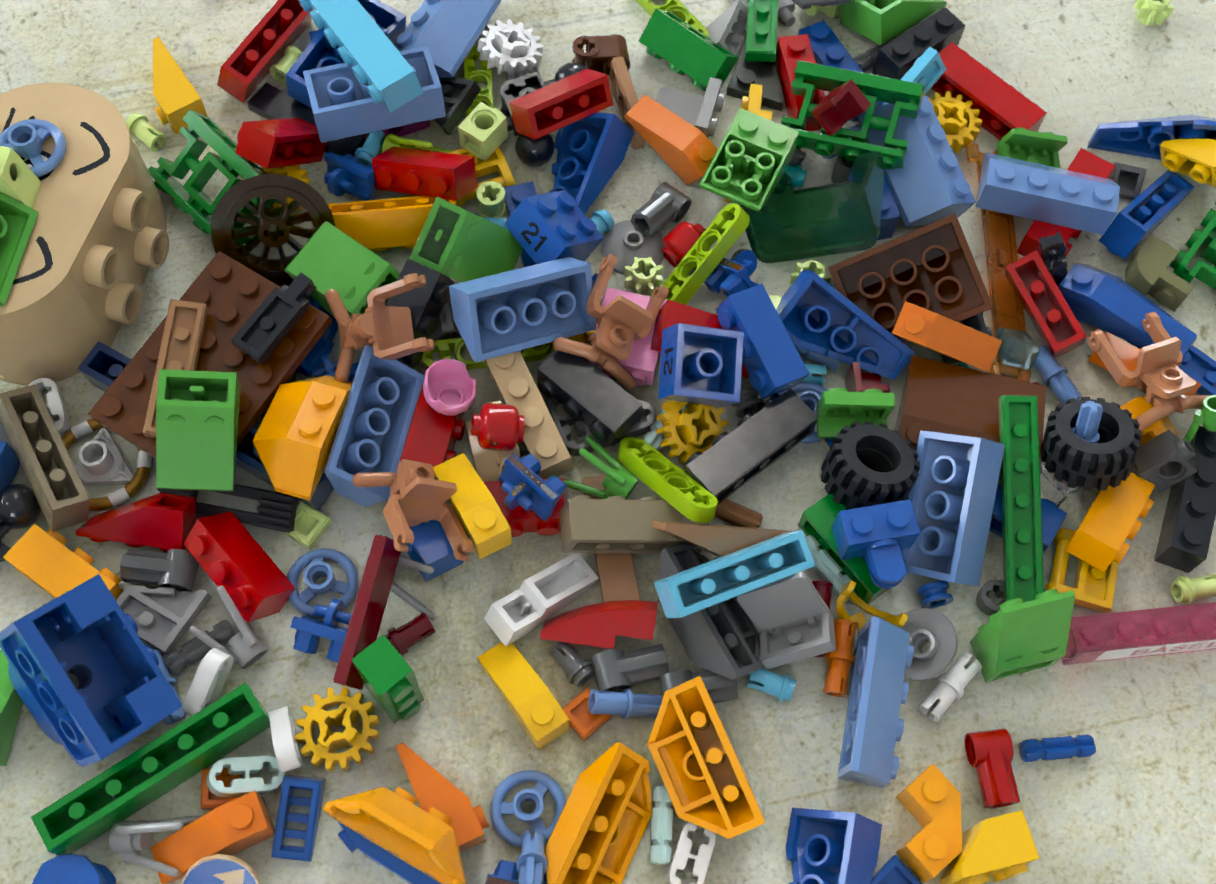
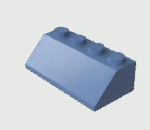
(447, 30)
(346, 108)
(931, 178)
(1047, 194)
(523, 307)
(373, 425)
(953, 506)
(875, 703)

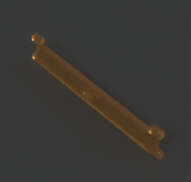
(1000, 252)

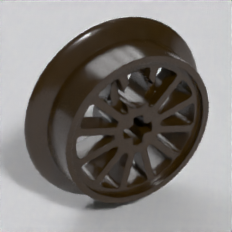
(264, 188)

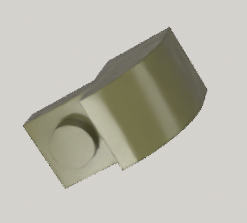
(1150, 274)

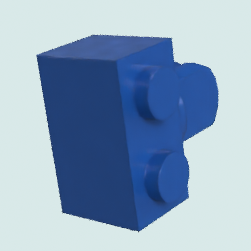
(878, 537)

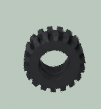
(1085, 462)
(869, 466)

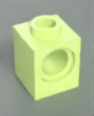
(483, 131)

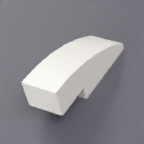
(540, 598)

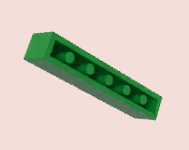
(151, 771)

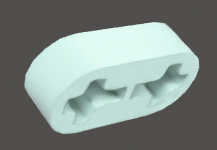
(244, 767)

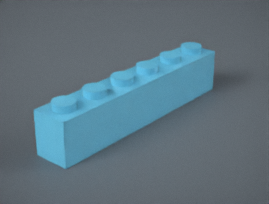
(367, 49)

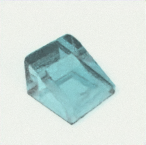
(1017, 348)

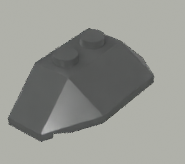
(719, 635)

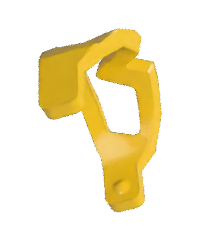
(847, 592)

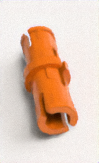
(840, 659)

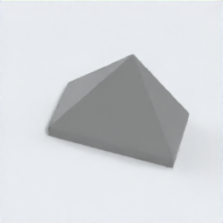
(730, 28)

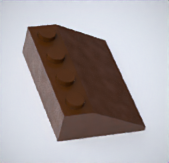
(922, 268)
(958, 401)

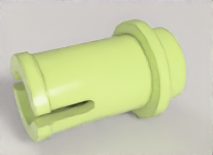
(141, 128)
(1189, 589)

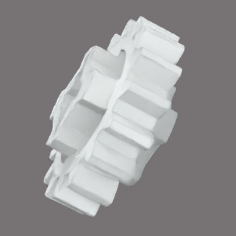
(509, 47)

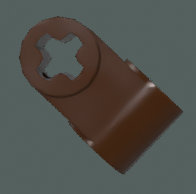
(600, 51)

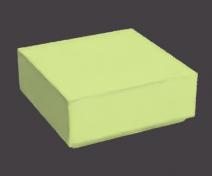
(308, 525)

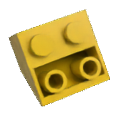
(993, 848)

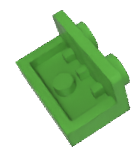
(1032, 146)
(842, 408)

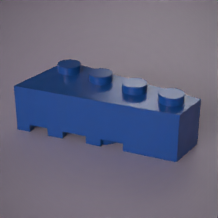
(321, 54)

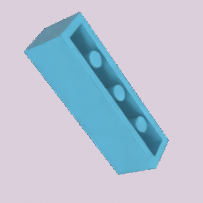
(734, 574)

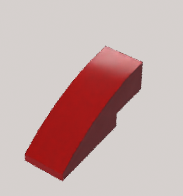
(601, 622)

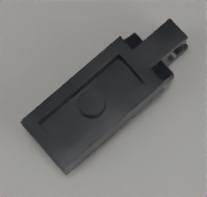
(1053, 256)
(274, 319)

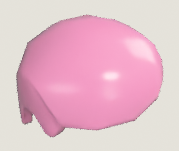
(449, 387)

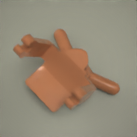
(381, 326)
(617, 328)
(1155, 372)
(417, 499)

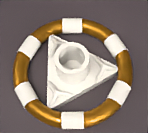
(103, 465)

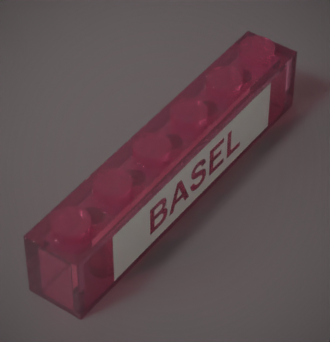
(1141, 633)

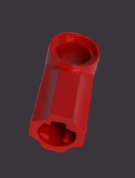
(992, 757)

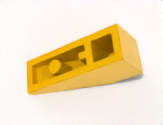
(172, 90)
(475, 506)
(525, 694)

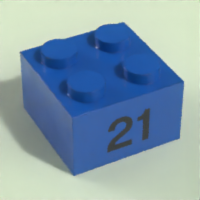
(553, 228)
(701, 365)

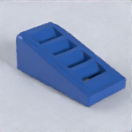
(289, 783)

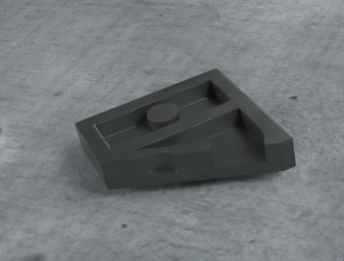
(758, 73)
(457, 97)

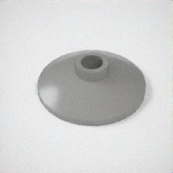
(618, 244)
(935, 628)

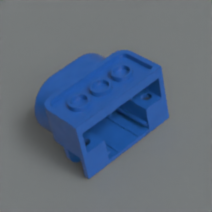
(117, 674)

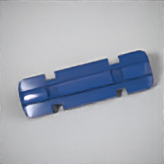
(1057, 748)

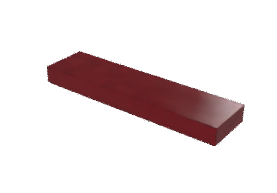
(368, 608)

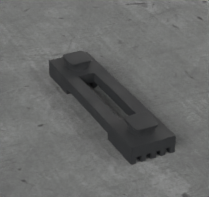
(275, 509)

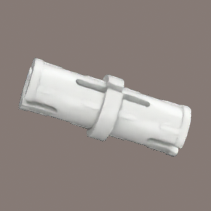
(950, 687)

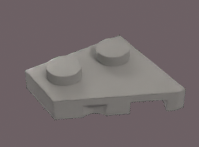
(162, 613)

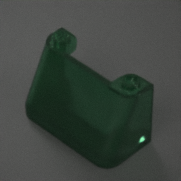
(820, 218)

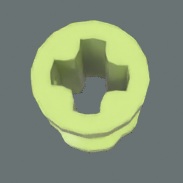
(279, 70)
(491, 198)

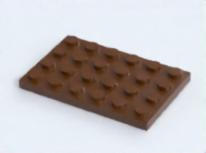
(231, 299)

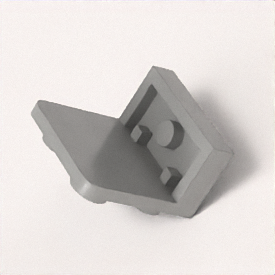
(694, 108)
(790, 620)

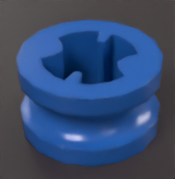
(935, 594)

